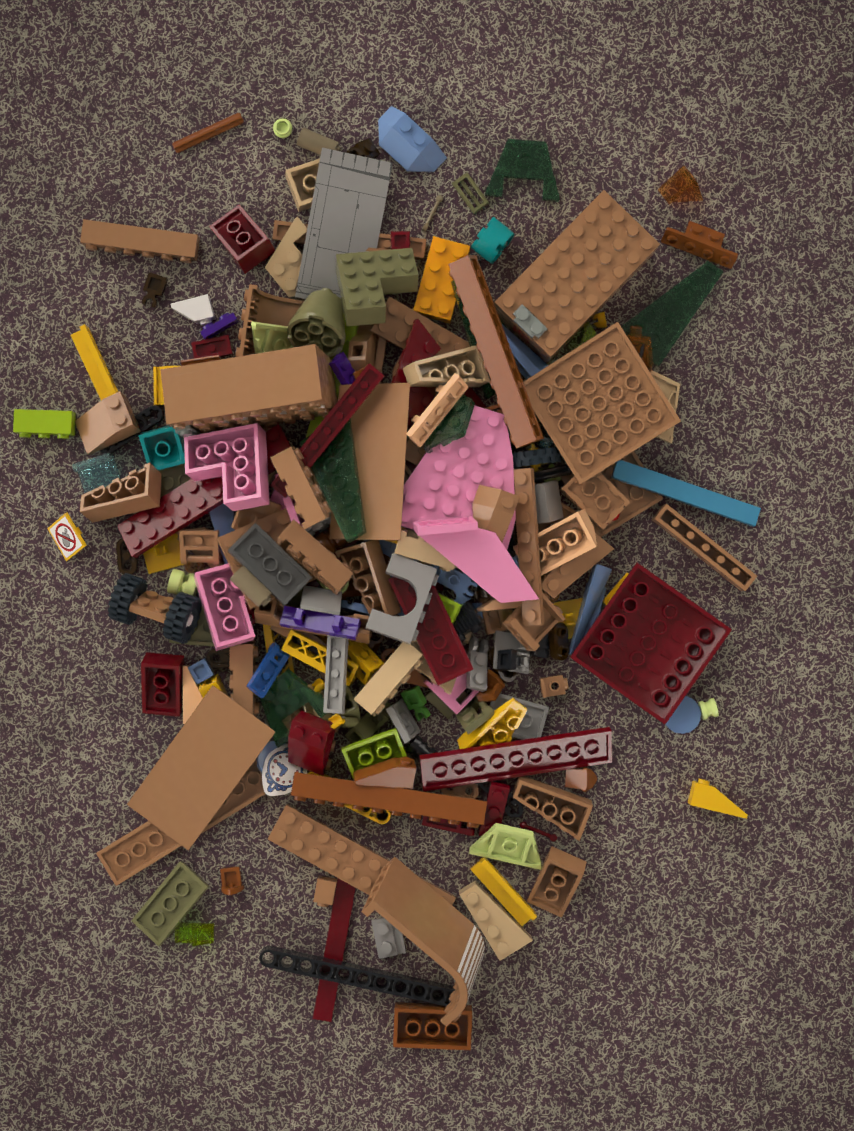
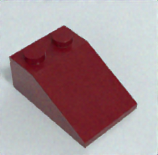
(242, 238)
(162, 684)
(310, 742)

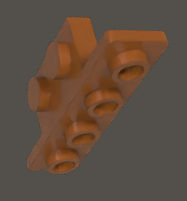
(701, 242)

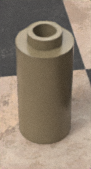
(315, 142)
(251, 587)

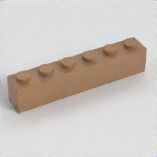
(140, 240)
(704, 547)

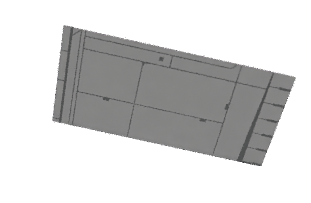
(342, 217)

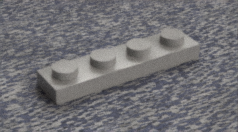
(335, 675)

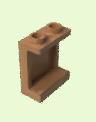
(531, 635)

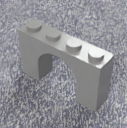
(420, 578)

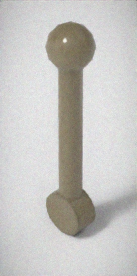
(439, 198)

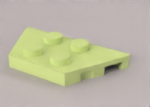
(269, 337)
(508, 845)

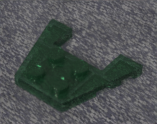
(524, 161)
(284, 698)

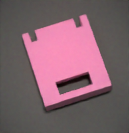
(450, 700)

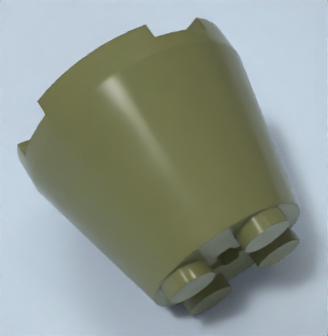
(319, 322)

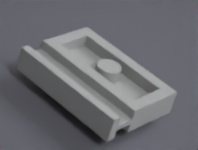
(387, 938)

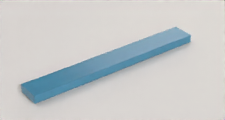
(685, 492)

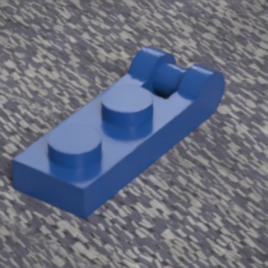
(267, 670)

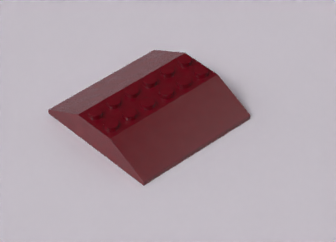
(650, 643)

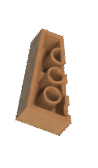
(301, 487)
(123, 496)
(369, 576)
(563, 576)
(243, 668)

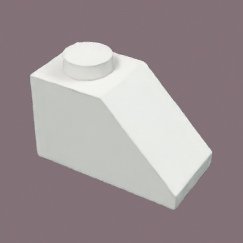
(196, 309)

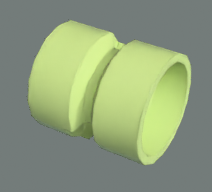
(181, 582)

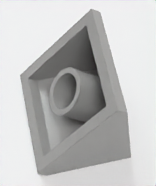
(548, 502)
(320, 600)

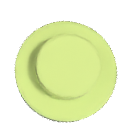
(282, 128)

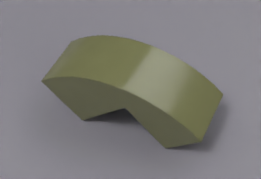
(368, 725)

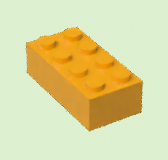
(436, 294)

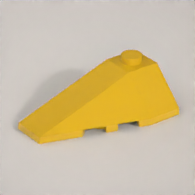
(497, 728)

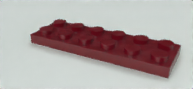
(436, 634)

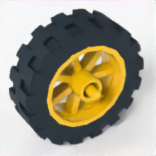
(536, 457)

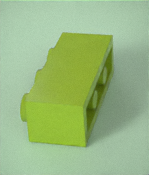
(44, 423)

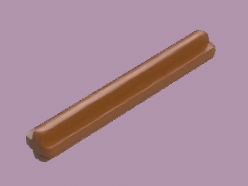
(208, 132)

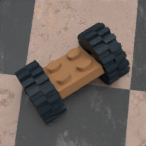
(177, 613)

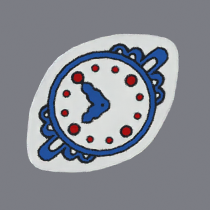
(278, 772)

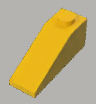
(710, 798)

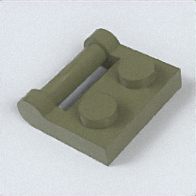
(469, 717)

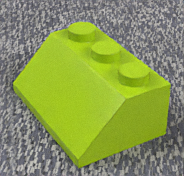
(374, 750)

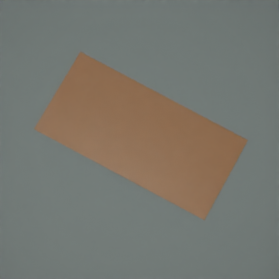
(380, 453)
(201, 767)

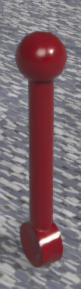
(553, 837)

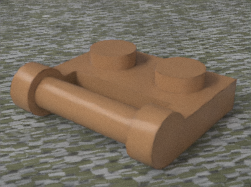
(199, 541)

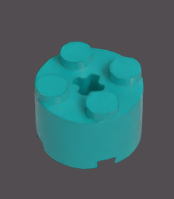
(492, 240)

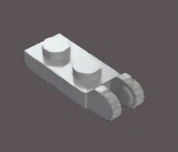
(477, 678)

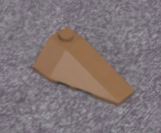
(494, 509)

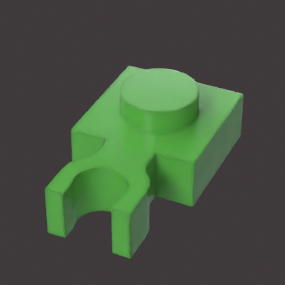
(415, 700)

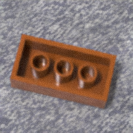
(420, 1027)

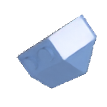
(408, 142)

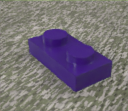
(225, 322)
(343, 369)

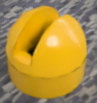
(601, 320)

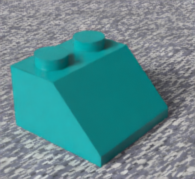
(163, 447)

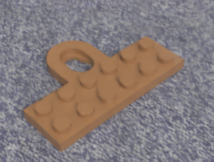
(399, 326)

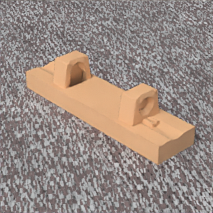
(437, 410)

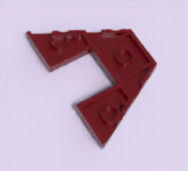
(419, 347)

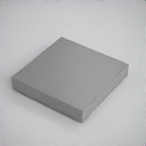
(403, 720)

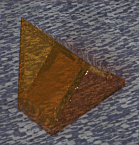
(681, 187)

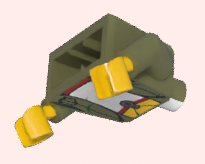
(350, 717)

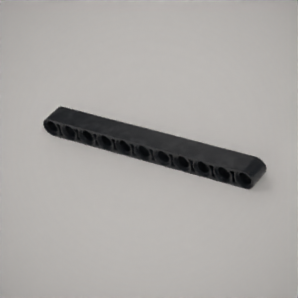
(352, 978)

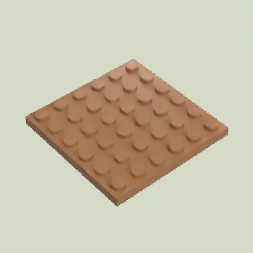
(599, 403)

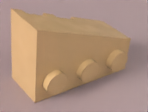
(417, 548)

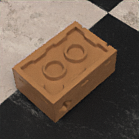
(598, 497)

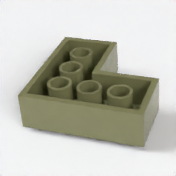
(368, 277)

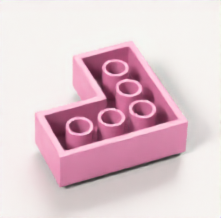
(238, 457)
(224, 607)

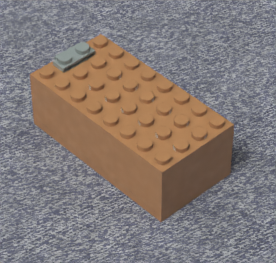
(575, 276)
(249, 390)

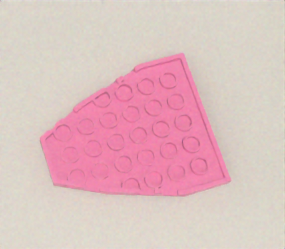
(450, 475)

